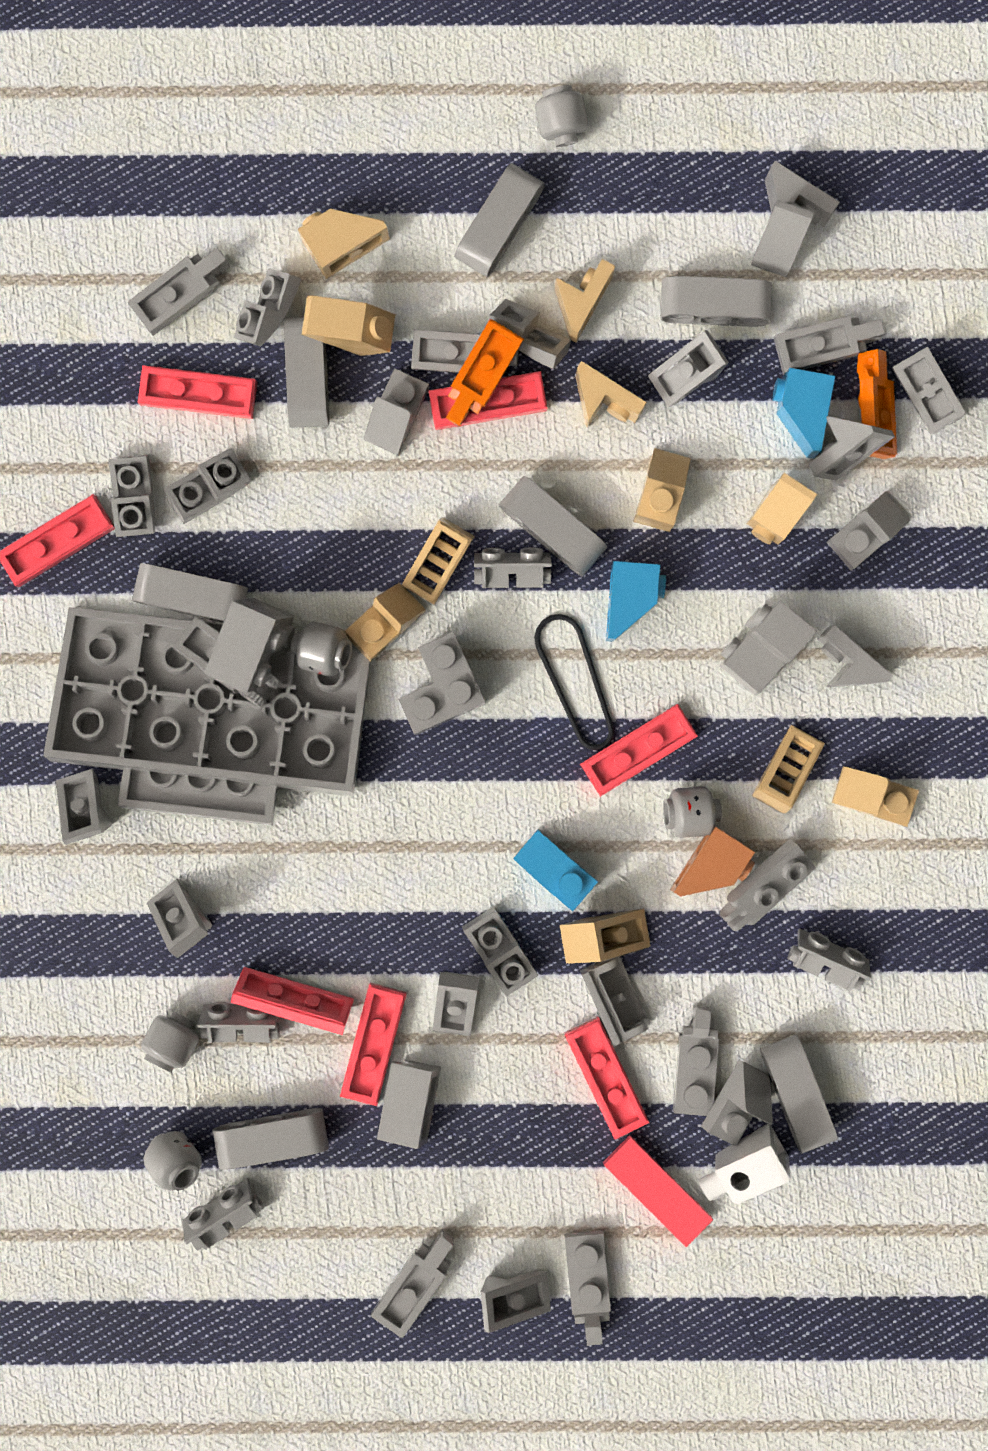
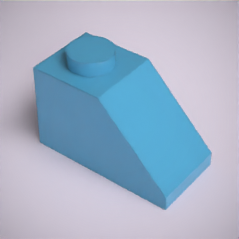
(803, 407)
(631, 595)
(555, 870)

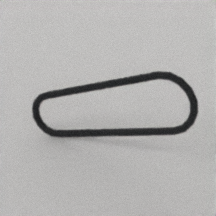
(557, 687)

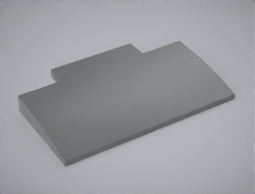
(189, 739)

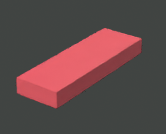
(197, 392)
(511, 398)
(56, 540)
(638, 750)
(292, 1000)
(373, 1044)
(606, 1078)
(657, 1190)

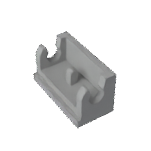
(929, 391)
(615, 999)
(408, 1103)

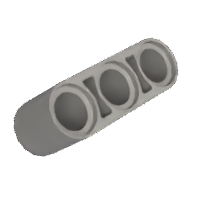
(499, 220)
(716, 301)
(305, 377)
(553, 526)
(185, 592)
(798, 1094)
(270, 1138)

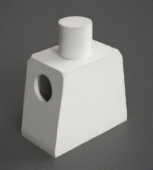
(748, 1168)

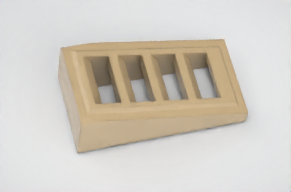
(454, 532)
(774, 798)

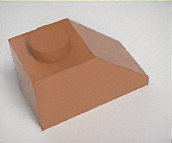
(714, 865)

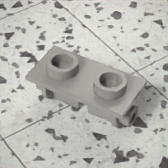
(526, 565)
(846, 966)
(222, 1020)
(206, 1224)

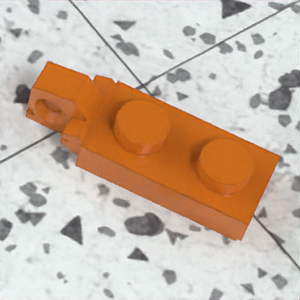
(482, 370)
(877, 398)

